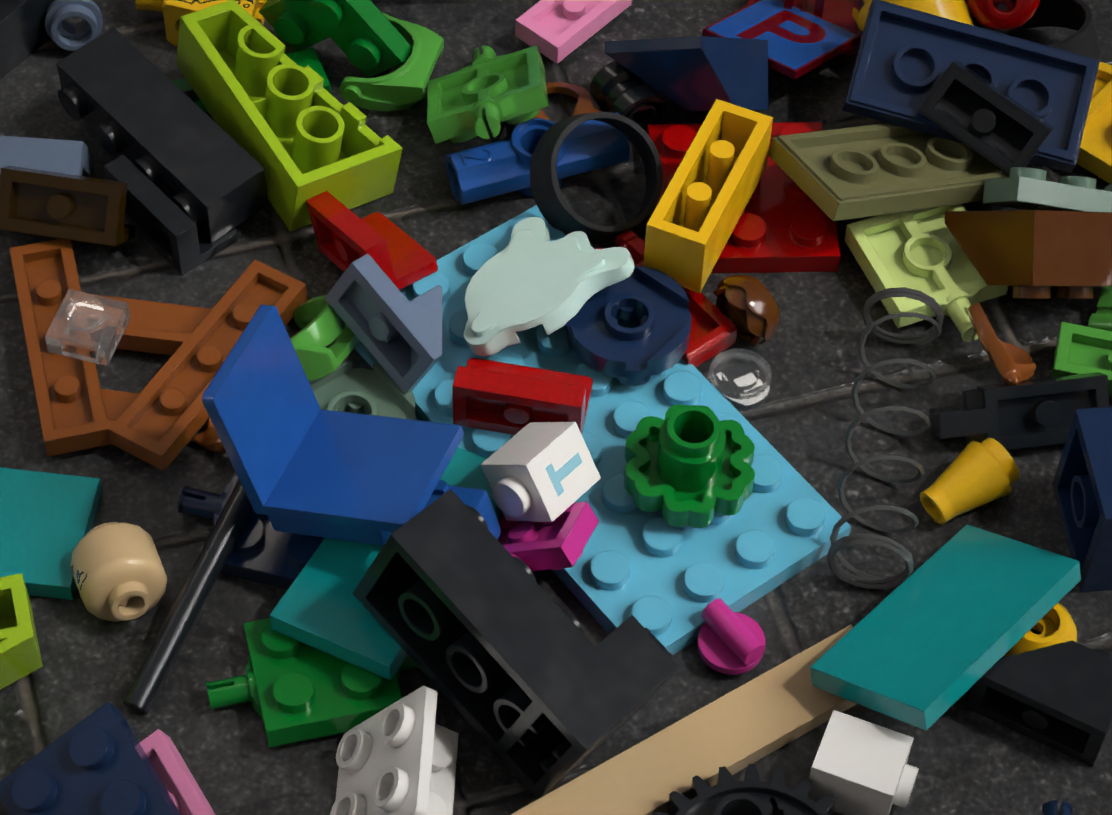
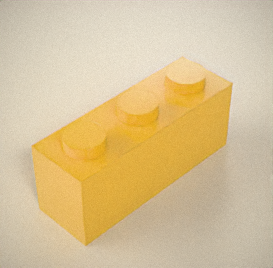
(708, 194)

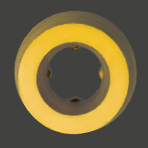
(972, 480)

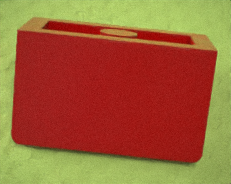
(347, 238)
(511, 395)

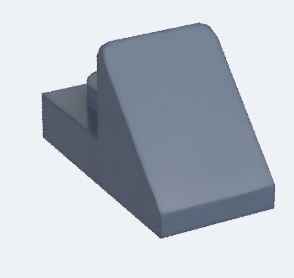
(396, 331)

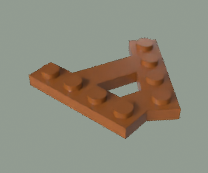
(170, 407)

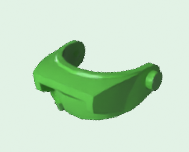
(406, 84)
(320, 328)

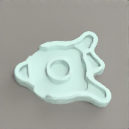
(536, 284)

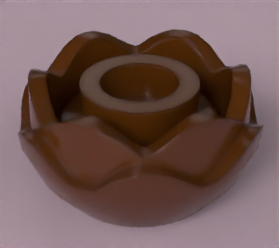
(749, 308)

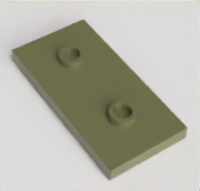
(881, 170)

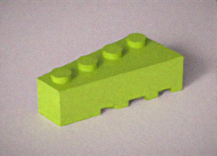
(282, 115)

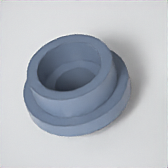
(69, 35)

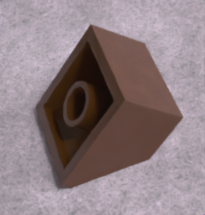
(1037, 249)

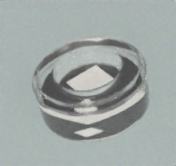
(741, 378)

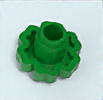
(689, 466)

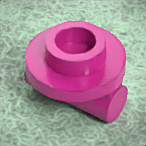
(729, 639)

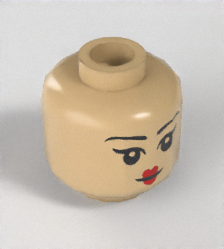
(116, 568)

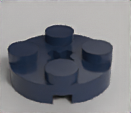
(639, 351)

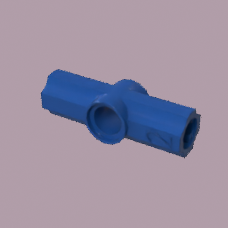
(506, 163)

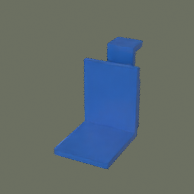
(322, 467)

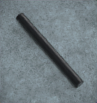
(189, 602)

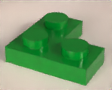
(352, 24)

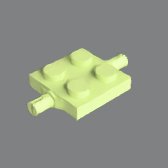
(923, 255)

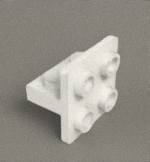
(398, 762)

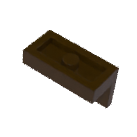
(64, 206)

